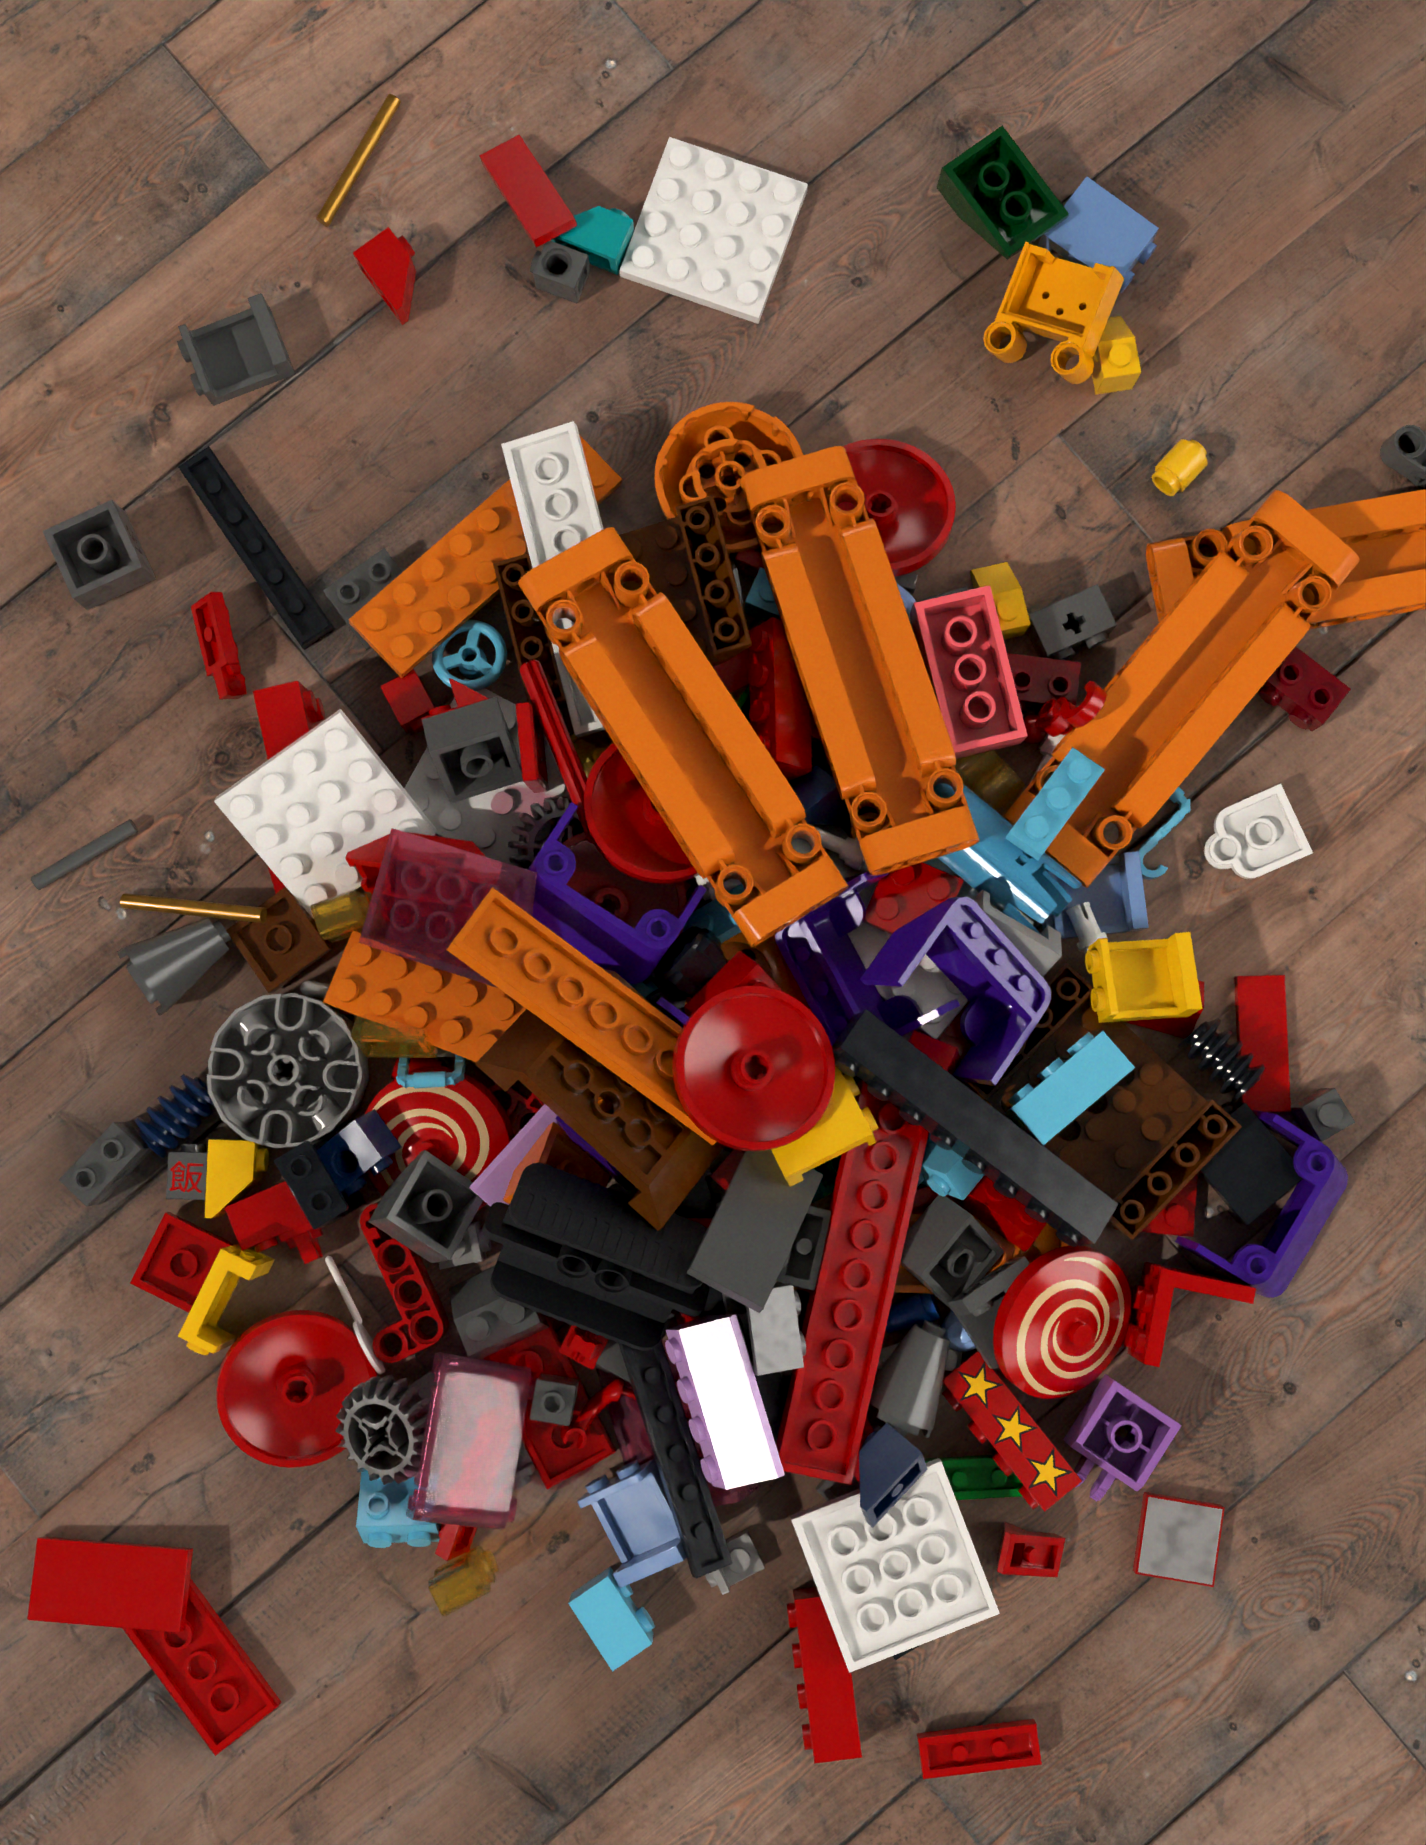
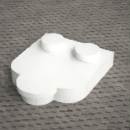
(1257, 835)

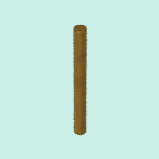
(358, 160)
(193, 908)

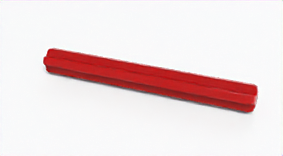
(556, 735)

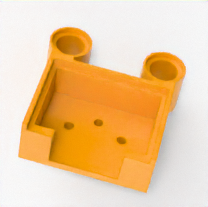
(1056, 302)

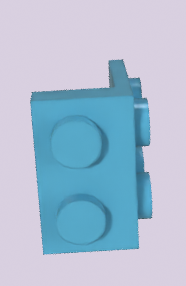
(384, 1518)

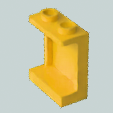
(1143, 979)
(836, 1132)
(202, 1322)

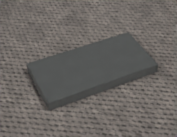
(753, 1230)

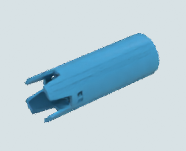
(1005, 869)

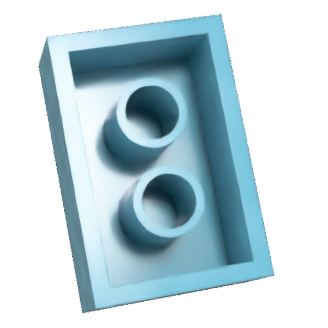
(1068, 1087)

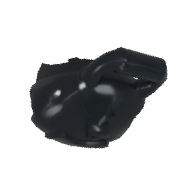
(690, 962)

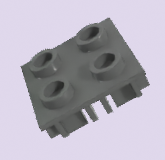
(361, 585)

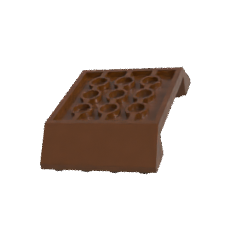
(683, 561)
(1150, 1131)
(638, 1139)

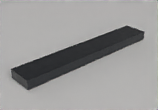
(256, 548)
(677, 1459)

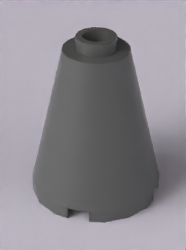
(175, 960)
(912, 1379)

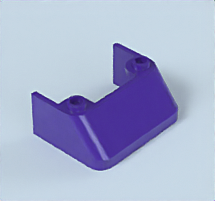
(593, 929)
(985, 966)
(831, 968)
(1277, 1259)

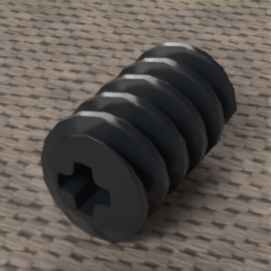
(1222, 1058)

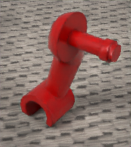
(594, 1406)

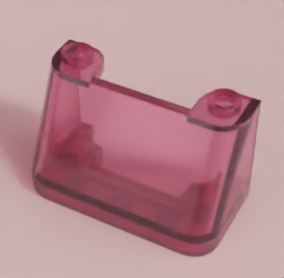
(471, 1443)

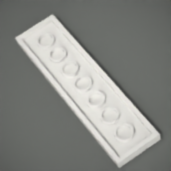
(555, 514)

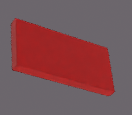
(542, 1439)
(110, 1584)
(207, 1674)

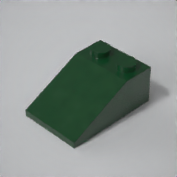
(1000, 194)

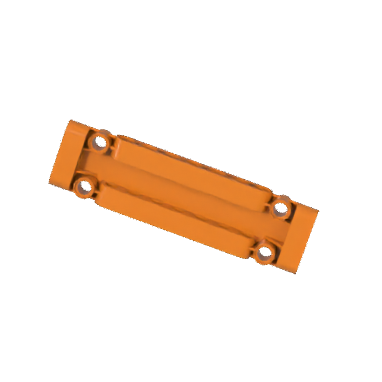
(1382, 531)
(858, 660)
(1194, 677)
(682, 735)

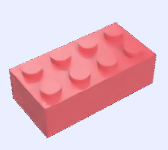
(969, 670)

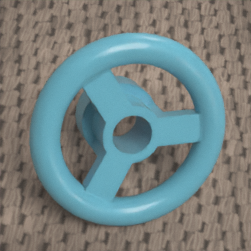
(479, 665)

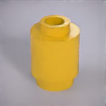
(1180, 467)

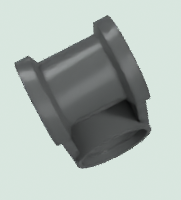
(1410, 464)

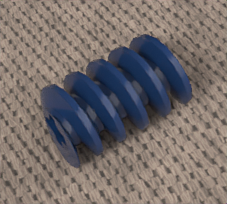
(175, 1115)

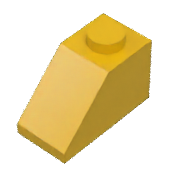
(1115, 358)
(1007, 597)
(232, 1171)

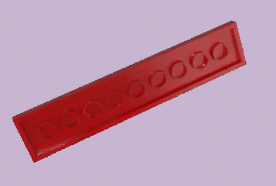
(852, 1298)

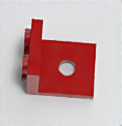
(1153, 1303)

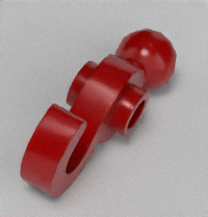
(1062, 716)

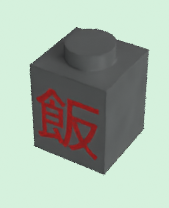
(1322, 1114)
(187, 1173)

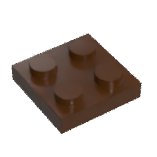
(282, 944)

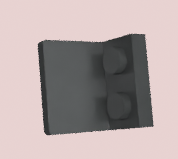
(979, 1306)

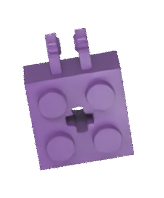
(1125, 1458)

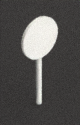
(360, 1331)

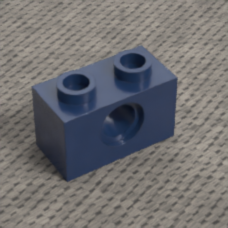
(371, 1145)

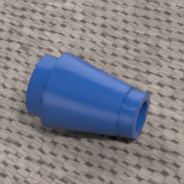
(911, 1310)

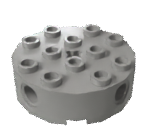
(249, 1070)

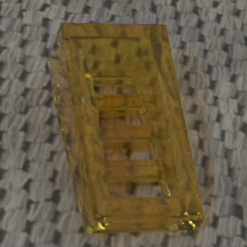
(391, 1039)

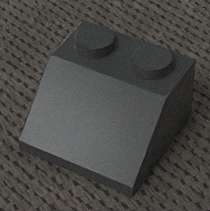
(428, 1208)
(948, 1249)
(488, 1321)

